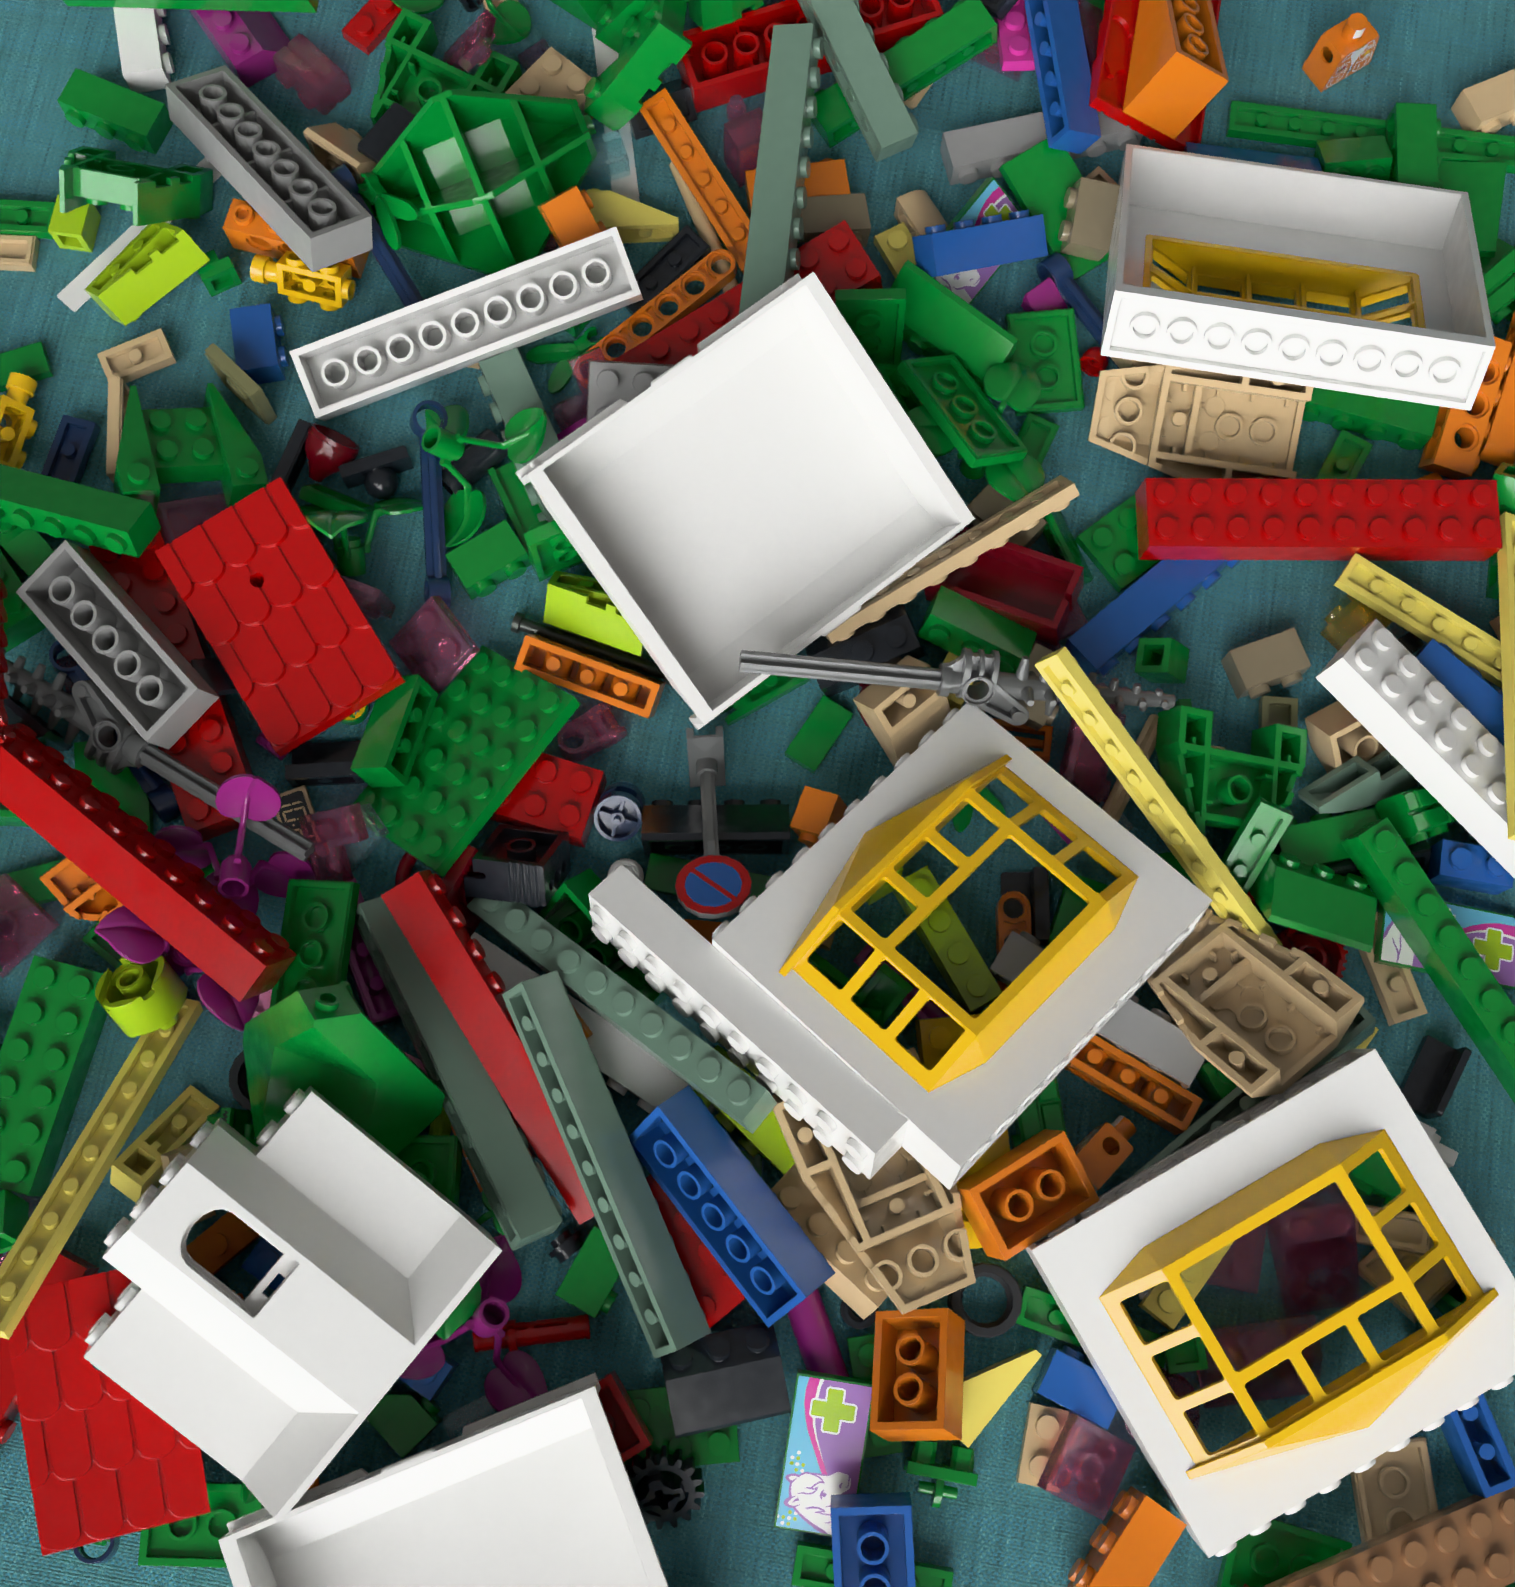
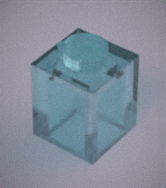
(610, 160)

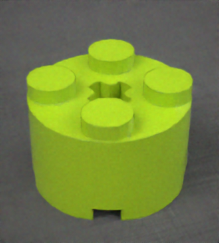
(142, 996)

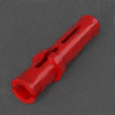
(537, 1332)

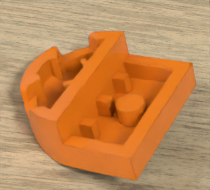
(78, 892)

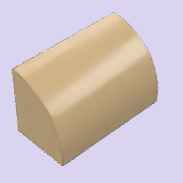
(917, 212)

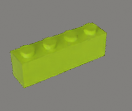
(951, 948)

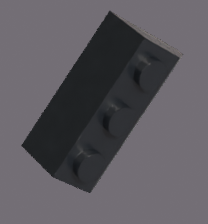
(879, 642)
(725, 1380)

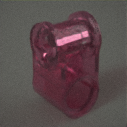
(592, 732)

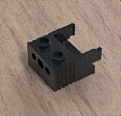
(520, 865)

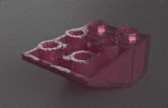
(1316, 1253)

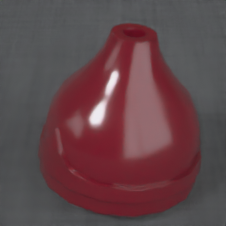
(327, 450)

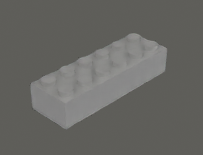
(117, 645)

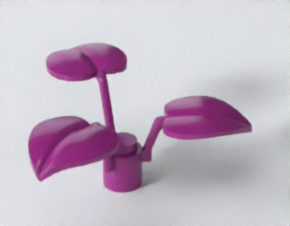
(244, 798)
(142, 945)
(516, 1375)

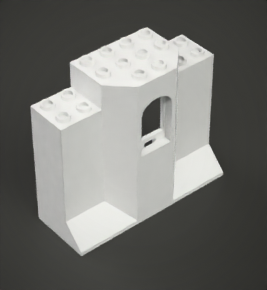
(289, 1376)

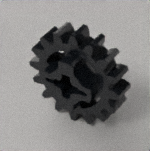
(666, 1486)

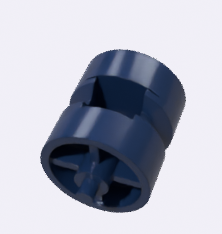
(619, 811)

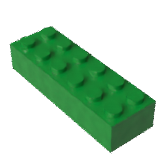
(45, 1069)

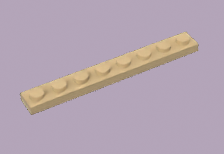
(962, 552)

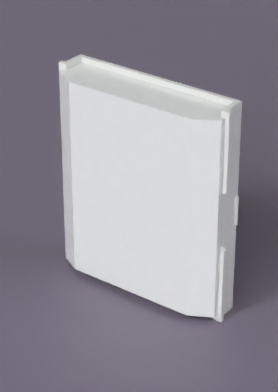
(750, 494)
(504, 1505)

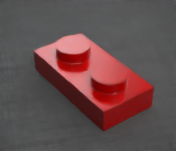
(371, 24)

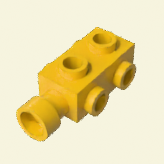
(327, 286)
(18, 419)

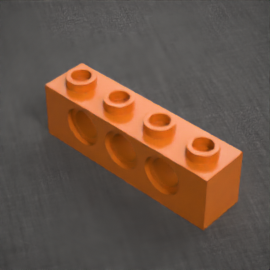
(252, 234)
(1441, 451)
(590, 675)
(1135, 1085)

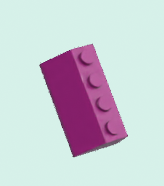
(244, 41)

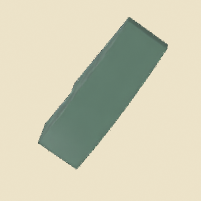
(1358, 784)

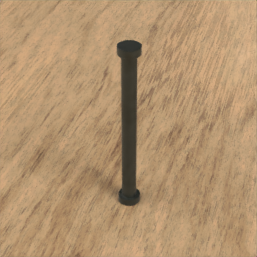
(588, 646)

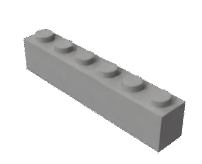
(983, 148)
(1133, 1029)

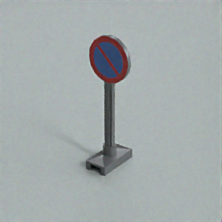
(712, 883)

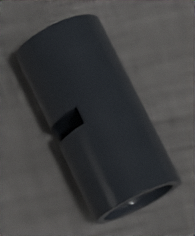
(474, 463)

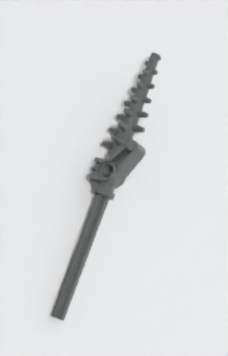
(998, 693)
(97, 716)

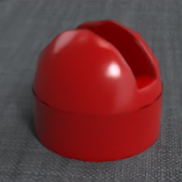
(1098, 364)

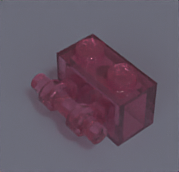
(741, 138)

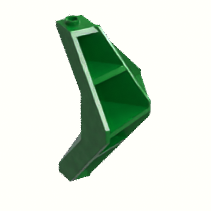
(479, 172)
(330, 1044)

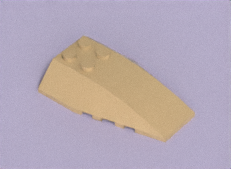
(1199, 421)
(1253, 1004)
(897, 1221)

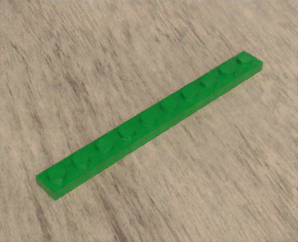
(1307, 127)

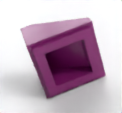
(1043, 297)

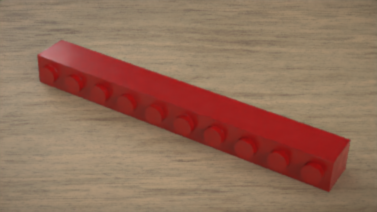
(477, 1004)

